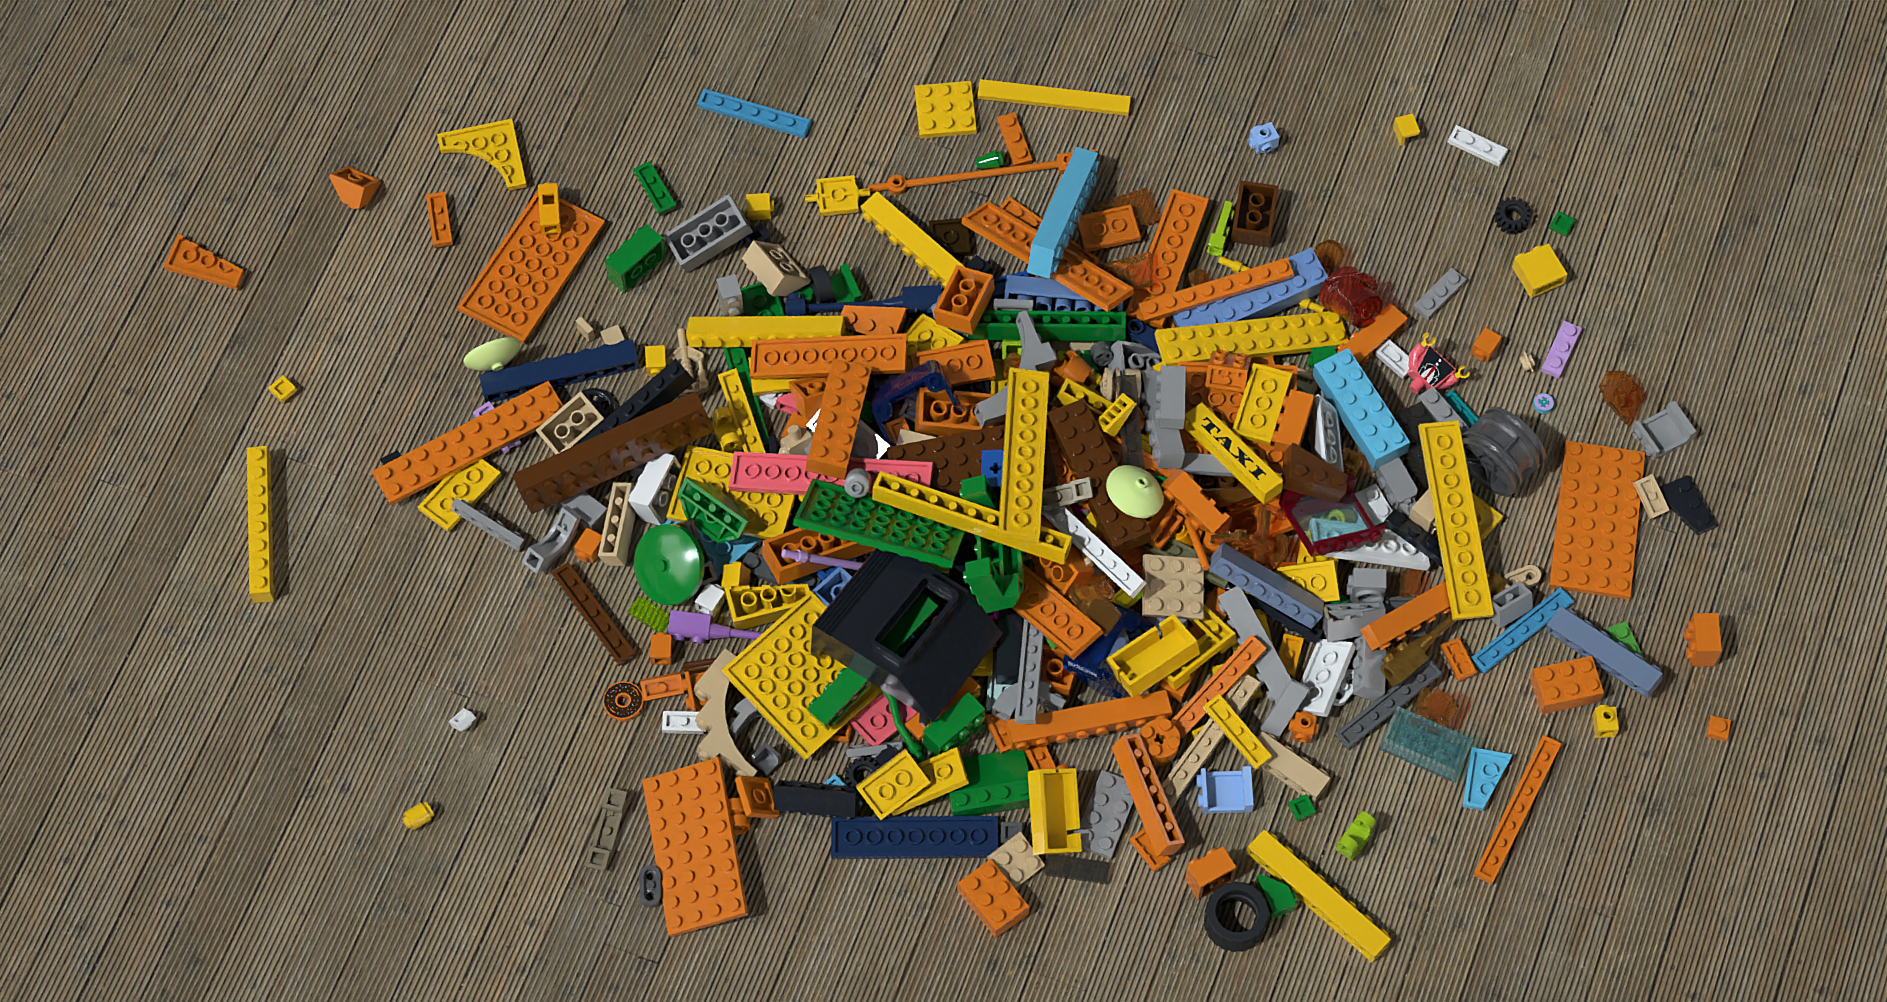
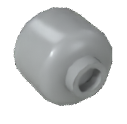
(857, 483)

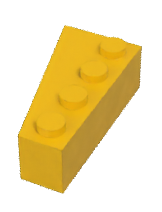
(762, 604)

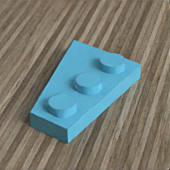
(1483, 774)

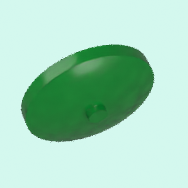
(669, 564)

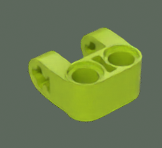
(1356, 836)

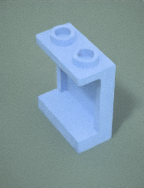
(1225, 791)

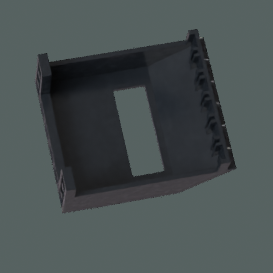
(872, 606)

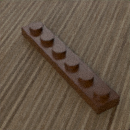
(593, 614)

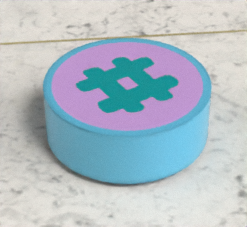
(1543, 403)

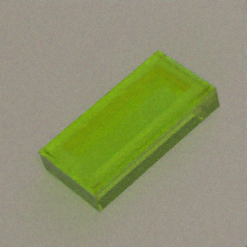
(649, 615)

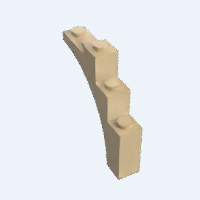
(711, 718)

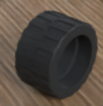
(1236, 940)

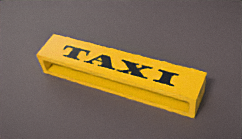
(1233, 453)

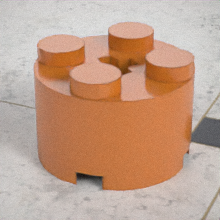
(1070, 367)
(1164, 732)

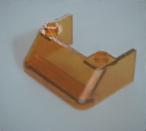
(1094, 598)

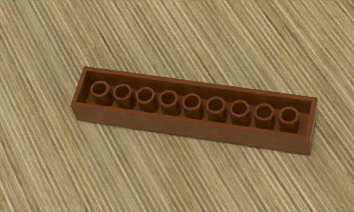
(613, 452)

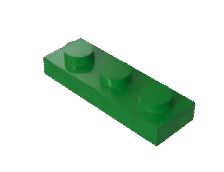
(654, 188)

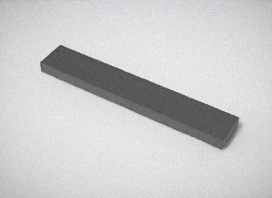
(1387, 704)

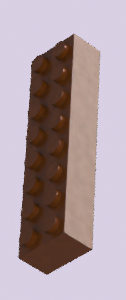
(1091, 457)

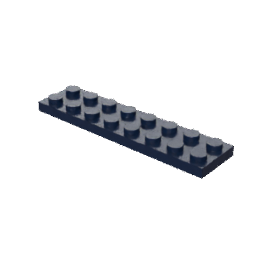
(914, 837)

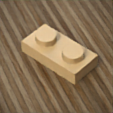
(1651, 496)

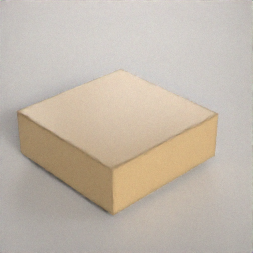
(585, 329)
(612, 335)

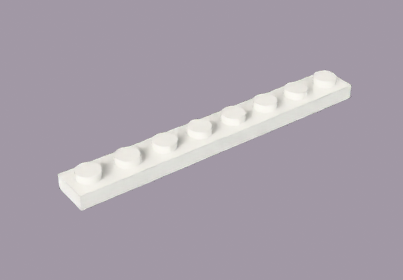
(1096, 550)

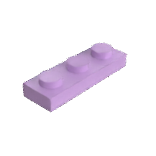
(1561, 349)

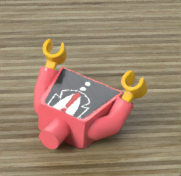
(1430, 368)

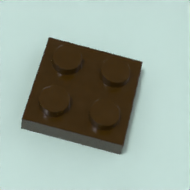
(950, 235)

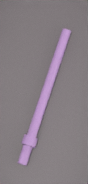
(802, 556)

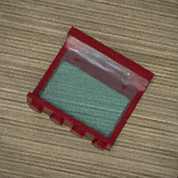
(1330, 525)

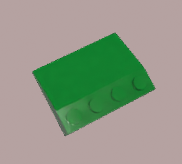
(994, 786)

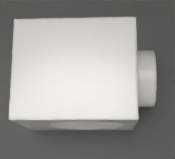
(710, 599)

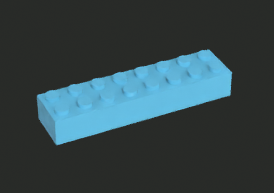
(1063, 213)

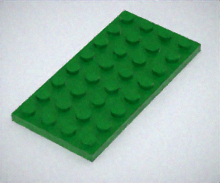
(875, 524)

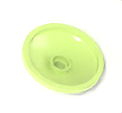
(492, 354)
(1135, 491)

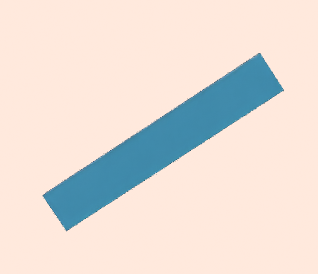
(754, 113)
(1521, 631)

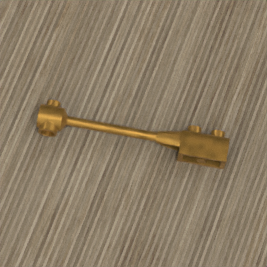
(1412, 655)

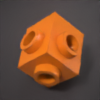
(1303, 727)

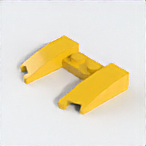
(1215, 638)

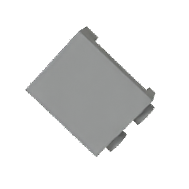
(1664, 431)

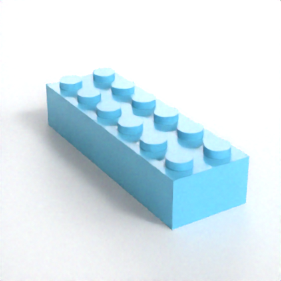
(1361, 408)

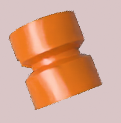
(739, 820)

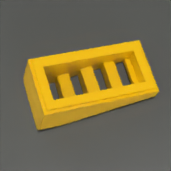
(1108, 422)

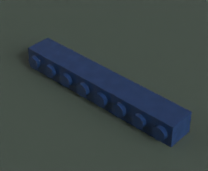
(560, 370)

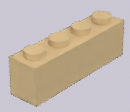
(617, 526)
(1293, 770)

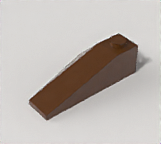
(1222, 489)

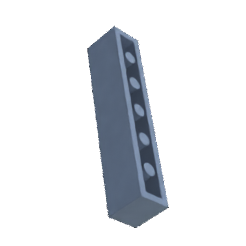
(1267, 585)
(1606, 653)

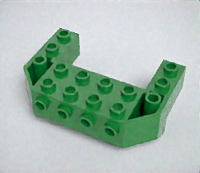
(998, 572)

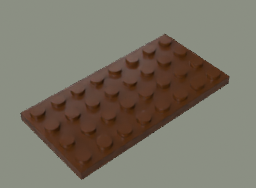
(960, 457)

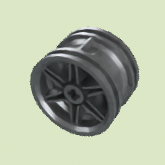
(1501, 451)

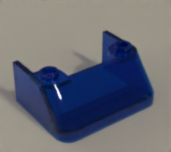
(927, 374)
(1091, 664)

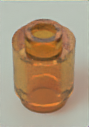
(1012, 360)

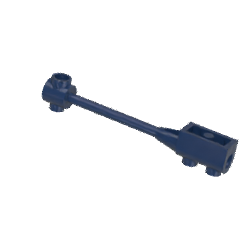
(914, 298)

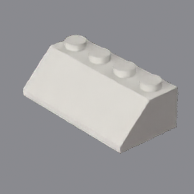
(1325, 433)

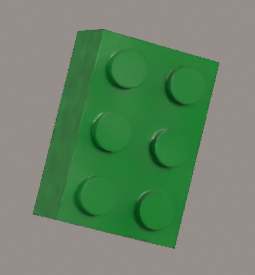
(635, 258)
(954, 726)

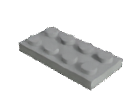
(1105, 815)

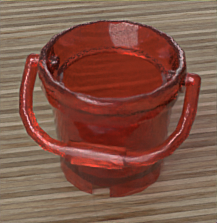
(1350, 296)

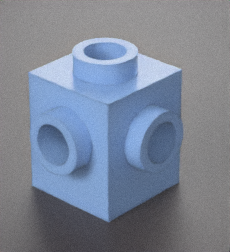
(1263, 138)

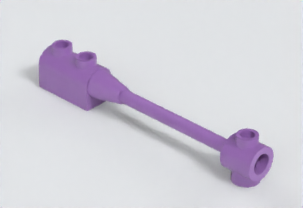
(701, 628)

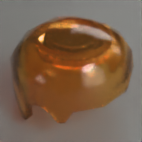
(1329, 254)

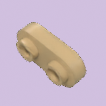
(1521, 575)

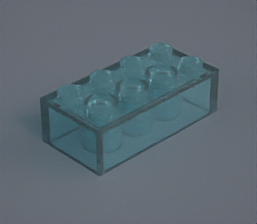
(1426, 744)

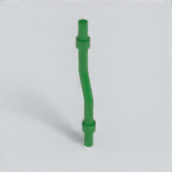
(913, 748)

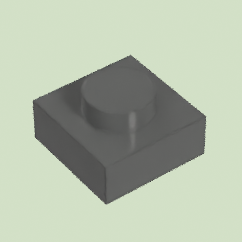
(1008, 830)

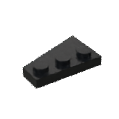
(1688, 505)

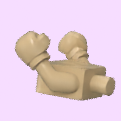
(796, 441)

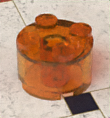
(1436, 706)

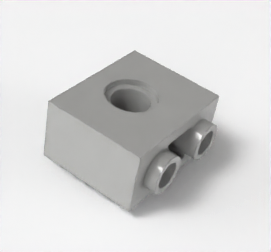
(1366, 585)

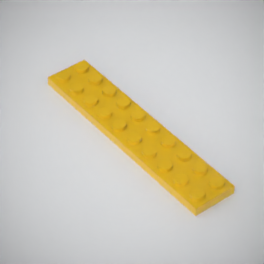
(1253, 337)
(1023, 455)
(1455, 520)

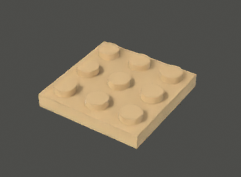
(1172, 587)

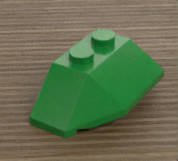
(712, 511)

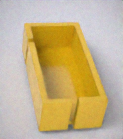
(1152, 658)
(1054, 811)

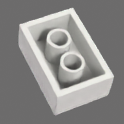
(655, 489)

